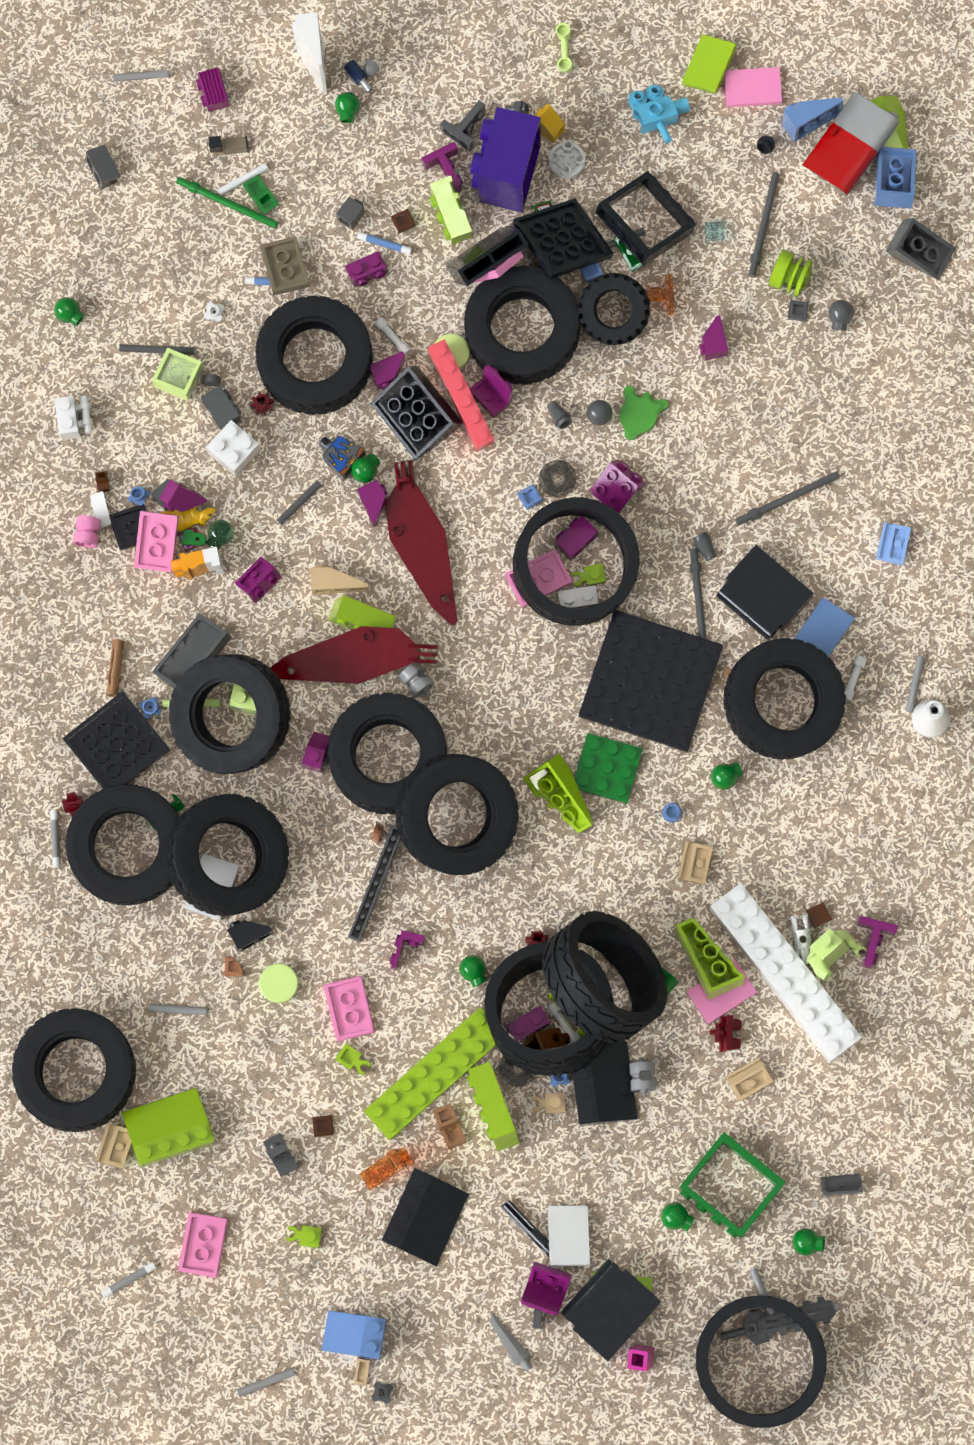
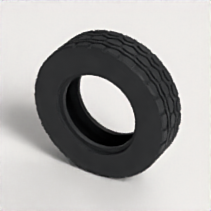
(529, 284)
(308, 314)
(819, 673)
(188, 719)
(356, 722)
(498, 826)
(82, 836)
(269, 846)
(39, 1042)

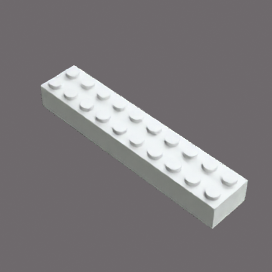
(785, 973)

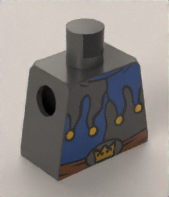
(341, 455)

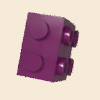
(492, 391)
(617, 485)
(546, 1288)

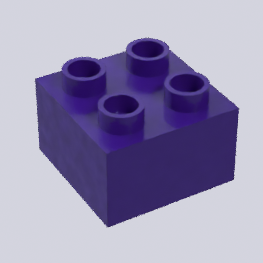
(506, 158)

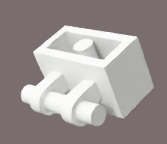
(67, 417)

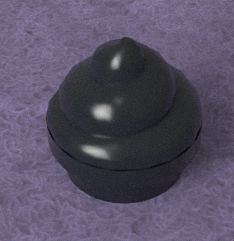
(766, 144)

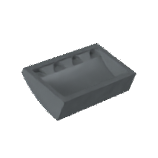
(198, 642)

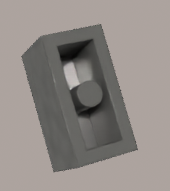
(220, 407)

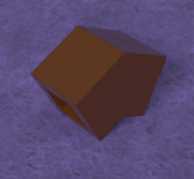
(102, 481)

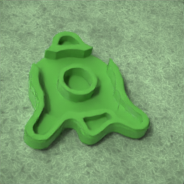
(639, 413)

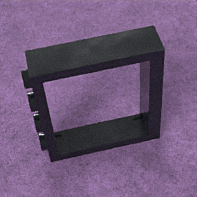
(628, 236)

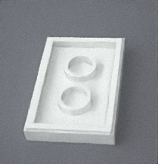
(220, 872)
(568, 1236)

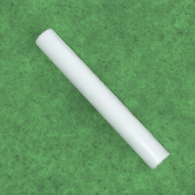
(242, 179)

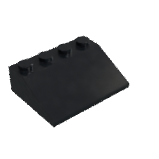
(416, 412)
(605, 1088)
(425, 1217)

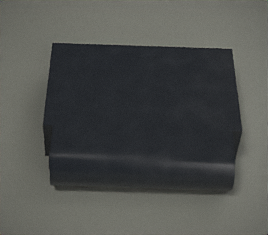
(486, 255)
(764, 593)
(610, 1308)

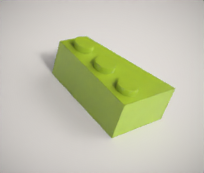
(355, 614)

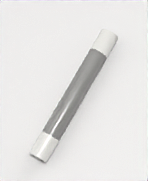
(55, 838)
(128, 1280)

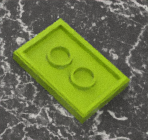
(709, 64)

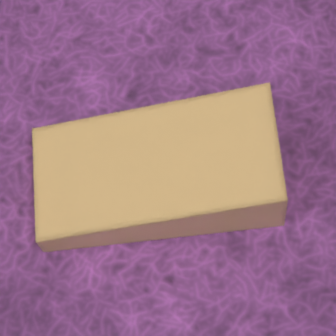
(362, 1371)

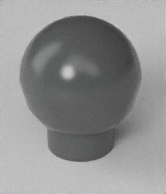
(840, 314)
(599, 412)

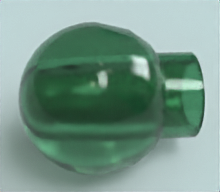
(219, 534)

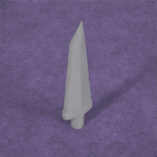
(513, 1347)

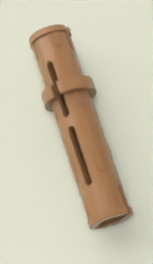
(115, 668)

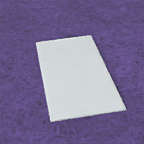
(100, 509)

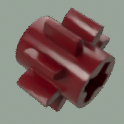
(263, 408)
(72, 803)
(536, 937)

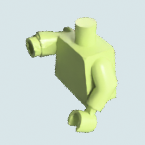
(829, 949)

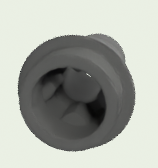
(559, 415)
(704, 545)

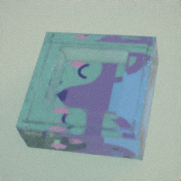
(714, 231)

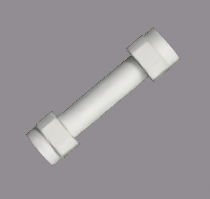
(383, 325)
(859, 663)
(554, 1010)

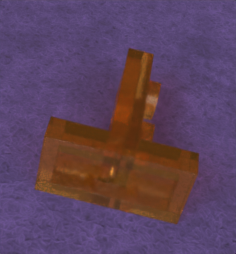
(658, 294)
(386, 1167)

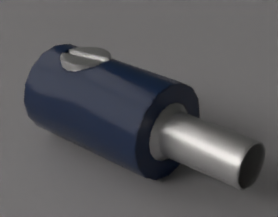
(357, 74)

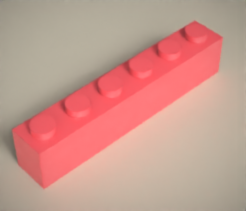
(460, 395)

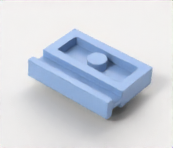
(893, 543)

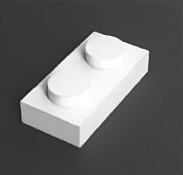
(578, 597)

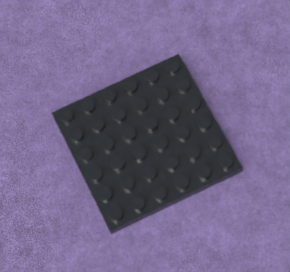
(650, 681)

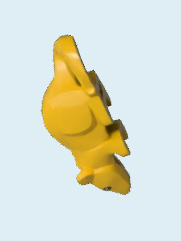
(192, 517)

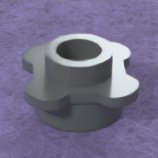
(387, 1391)

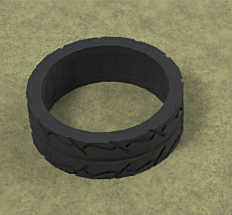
(613, 523)
(581, 999)
(536, 1061)
(818, 1371)

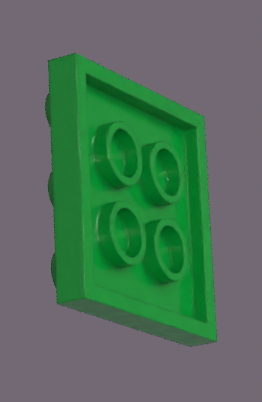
(607, 768)

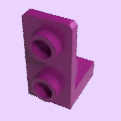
(412, 940)

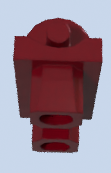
(724, 1033)

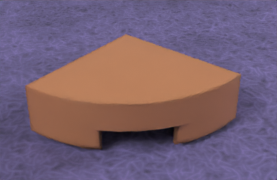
(377, 833)
(233, 968)

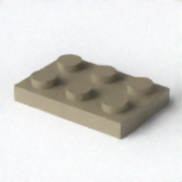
(284, 265)

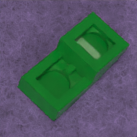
(260, 194)

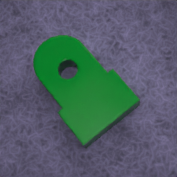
(189, 538)

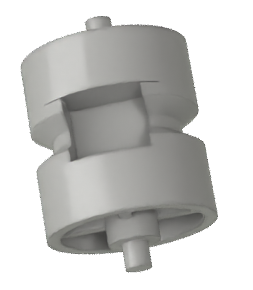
(417, 681)
(642, 1076)

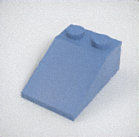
(809, 115)
(895, 177)
(354, 1335)

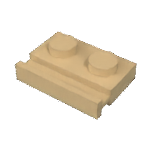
(695, 863)
(749, 1079)
(114, 1146)

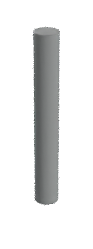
(141, 75)
(915, 684)
(177, 1009)
(760, 1287)
(266, 1382)

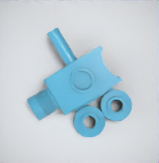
(656, 111)

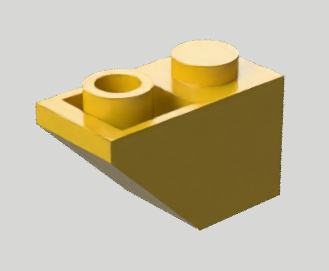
(551, 124)

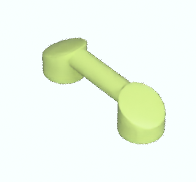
(564, 33)

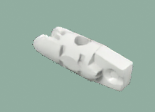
(801, 949)

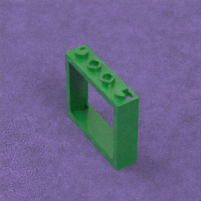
(704, 1206)

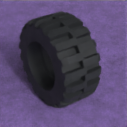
(588, 309)

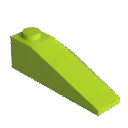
(898, 138)
(557, 785)

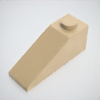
(329, 580)

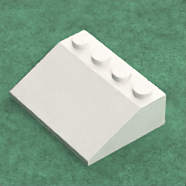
(310, 47)

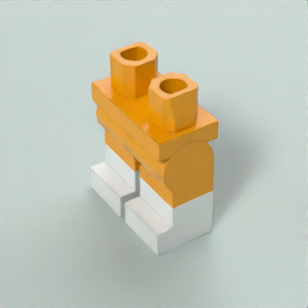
(198, 563)

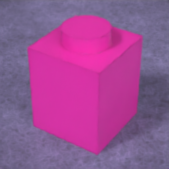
(640, 1357)

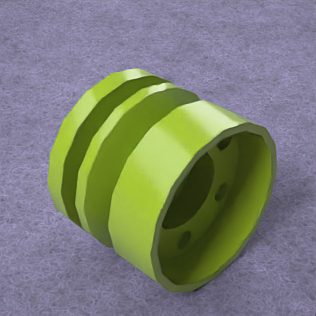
(790, 273)

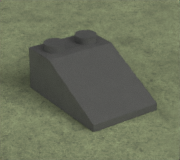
(920, 248)

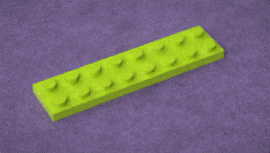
(432, 1075)

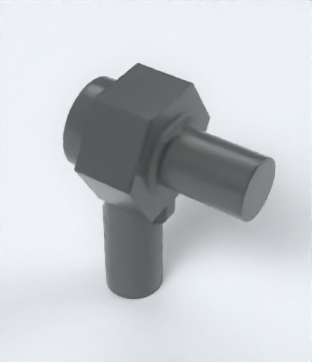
(519, 106)

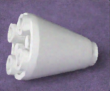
(927, 722)

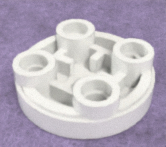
(566, 160)

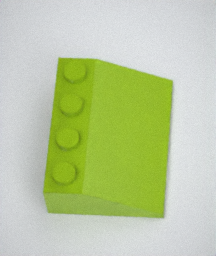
(168, 1128)

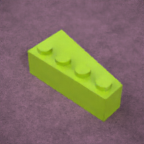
(709, 963)
(493, 1105)

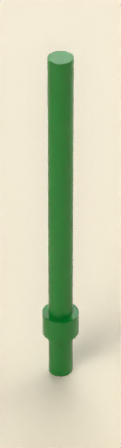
(195, 187)

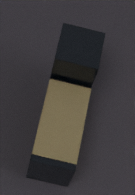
(230, 145)

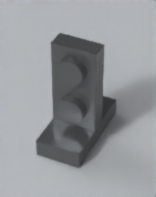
(465, 127)
(280, 1155)

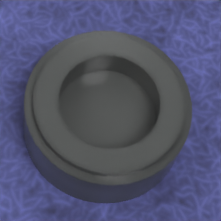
(211, 380)

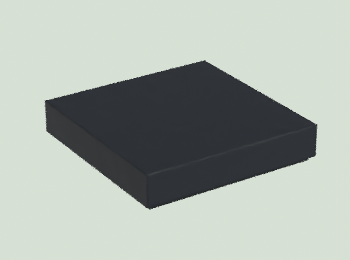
(125, 526)

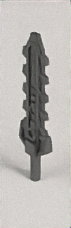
(760, 1326)

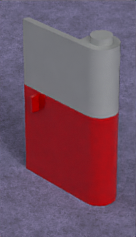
(851, 143)

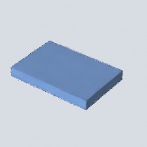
(825, 626)

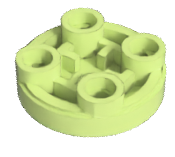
(458, 348)
(278, 983)

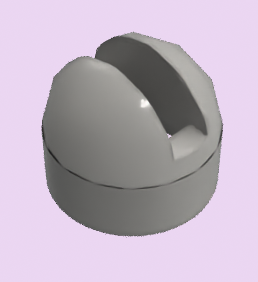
(370, 67)

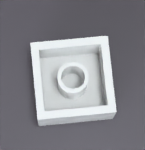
(233, 448)

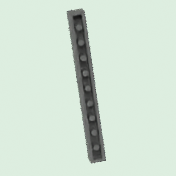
(375, 885)

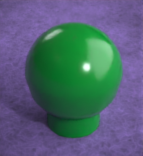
(347, 106)
(68, 311)
(365, 468)
(725, 775)
(473, 969)
(676, 1217)
(808, 1242)

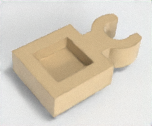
(553, 1103)

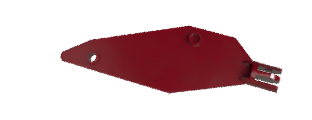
(421, 542)
(354, 656)

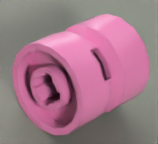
(87, 529)

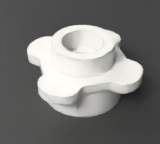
(209, 315)

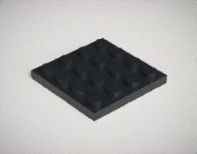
(563, 238)
(116, 743)

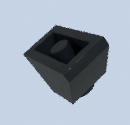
(247, 933)

